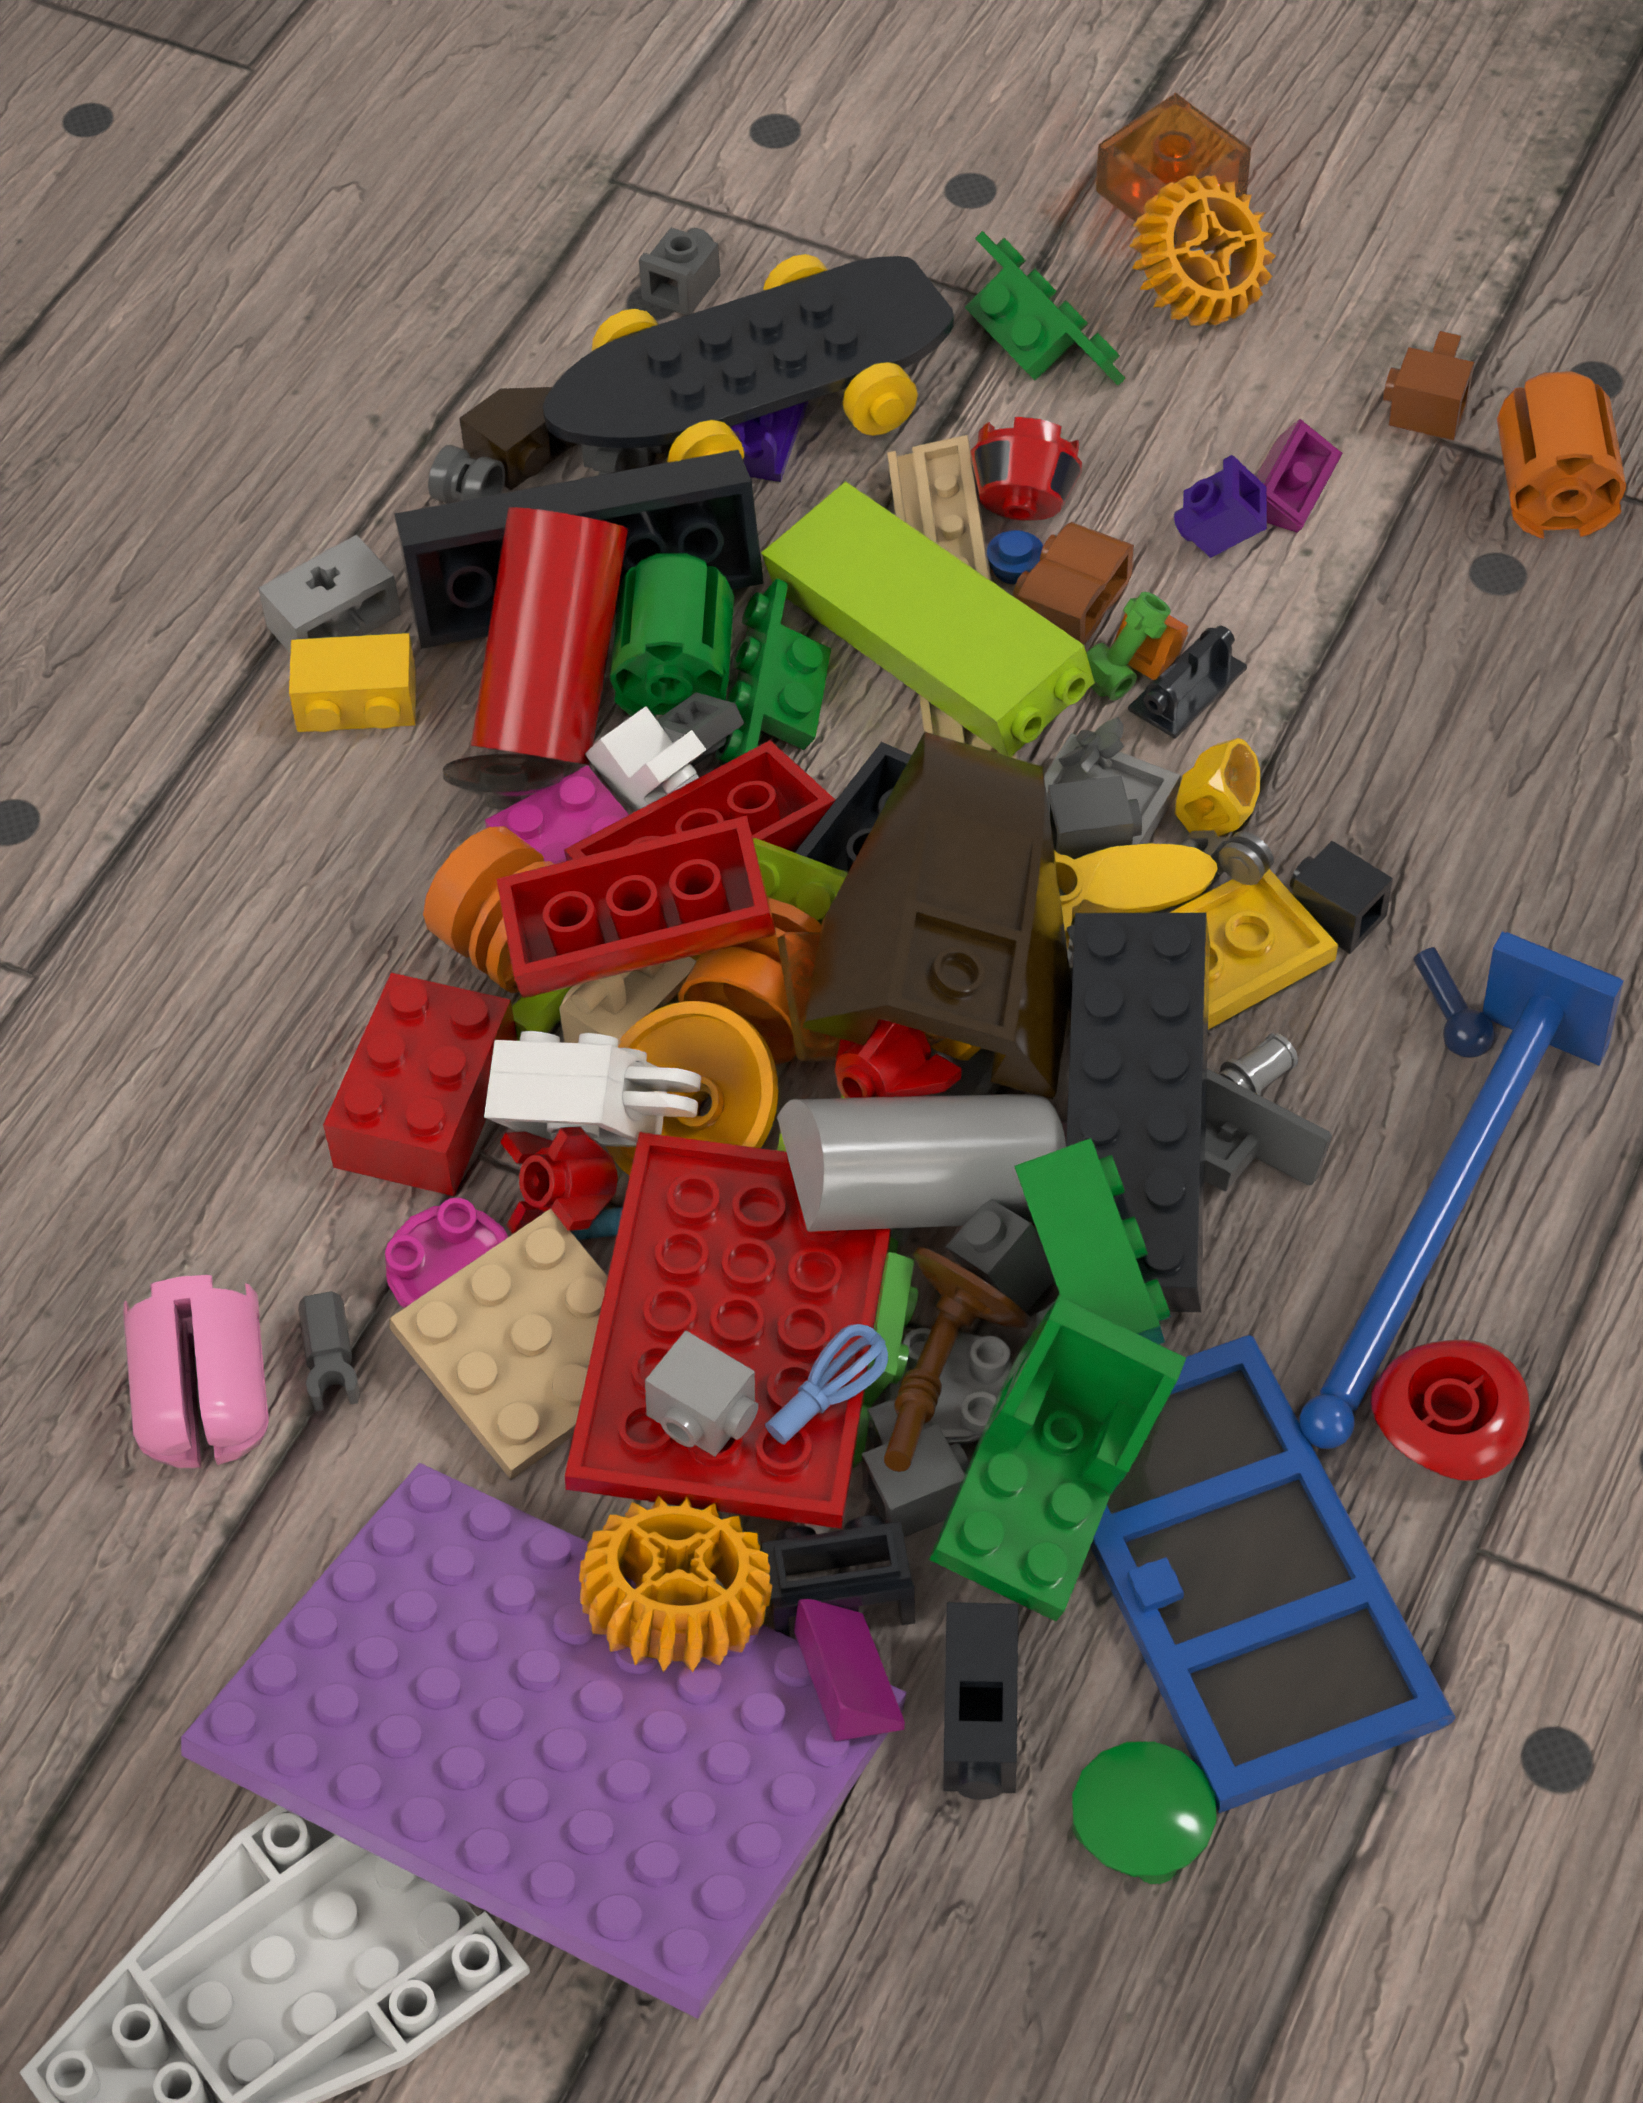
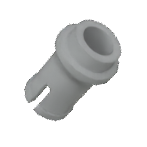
(1261, 1064)

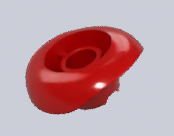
(1453, 1408)

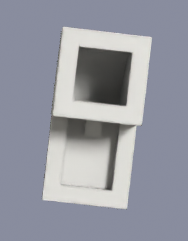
(643, 761)

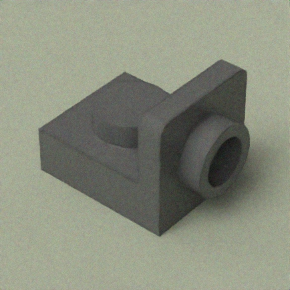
(707, 717)

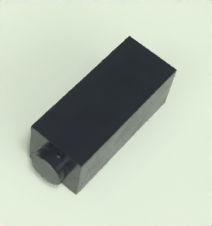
(981, 1699)

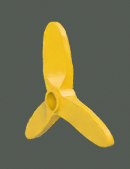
(1132, 879)

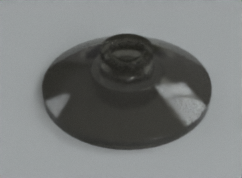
(503, 776)

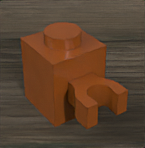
(1430, 389)

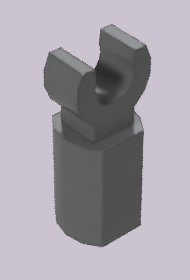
(327, 1347)

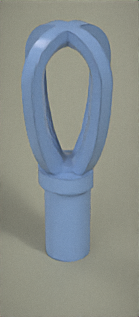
(815, 1395)

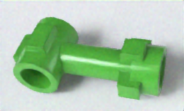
(1109, 665)

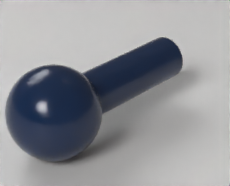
(1466, 1030)

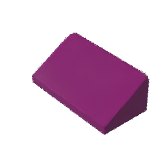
(1296, 474)
(846, 1671)

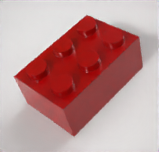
(418, 1084)

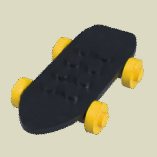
(756, 356)

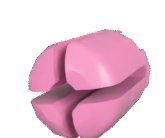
(160, 1347)

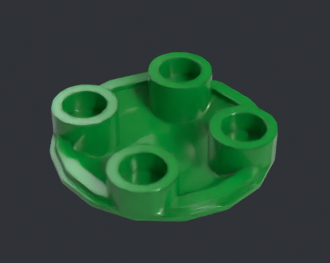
(1144, 1810)

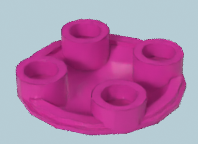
(437, 1246)

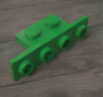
(1026, 321)
(777, 678)

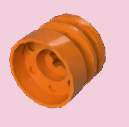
(466, 903)
(751, 980)

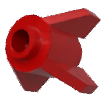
(892, 1065)
(565, 1175)

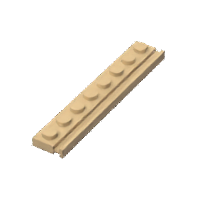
(940, 499)

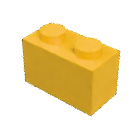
(352, 682)

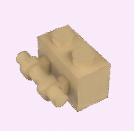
(620, 1001)

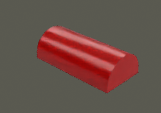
(549, 635)
(763, 784)
(634, 907)

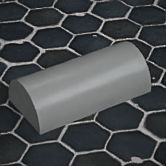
(913, 1157)

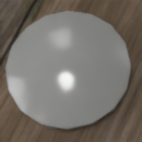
(968, 1381)

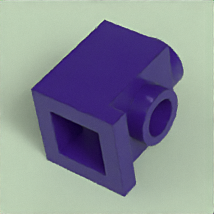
(1223, 508)

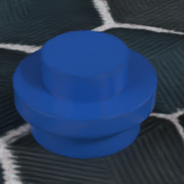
(1012, 554)

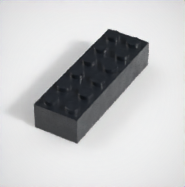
(669, 508)
(1144, 1078)

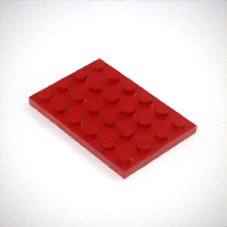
(724, 1252)

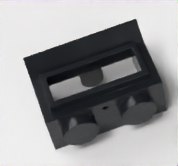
(861, 1542)

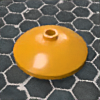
(732, 1066)

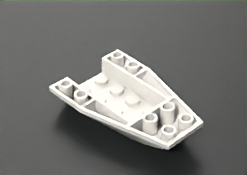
(279, 1980)

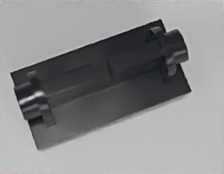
(1190, 683)

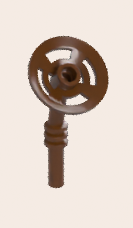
(961, 1302)

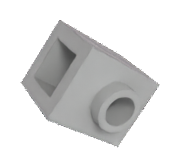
(701, 1395)

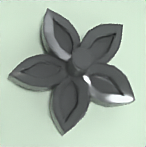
(1096, 746)

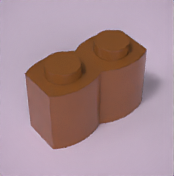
(1077, 579)

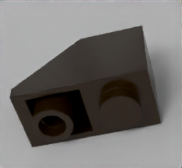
(513, 431)

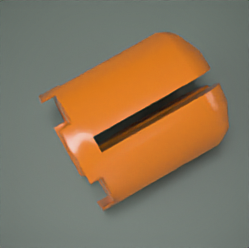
(1561, 454)

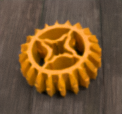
(1194, 280)
(676, 1602)

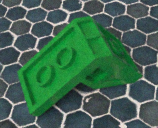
(1054, 1456)

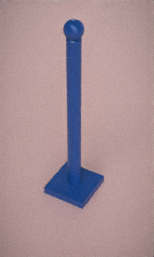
(1544, 1004)

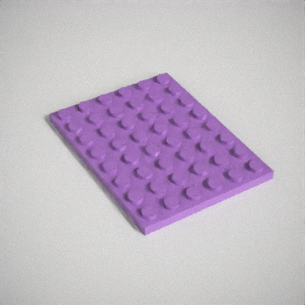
(484, 1739)

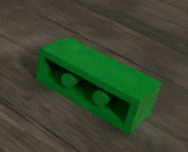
(1087, 1240)

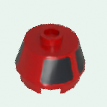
(1025, 469)

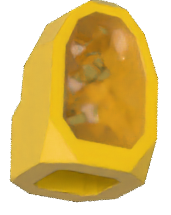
(1219, 788)

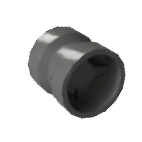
(461, 478)

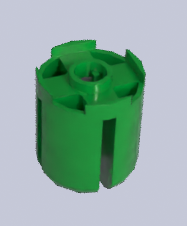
(671, 633)

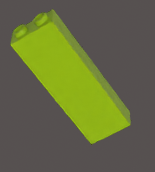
(930, 619)

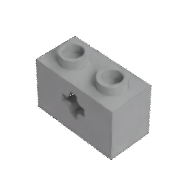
(331, 595)

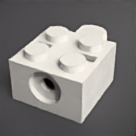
(587, 1084)

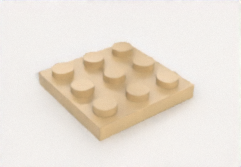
(512, 1340)

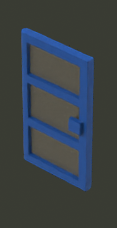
(1257, 1590)

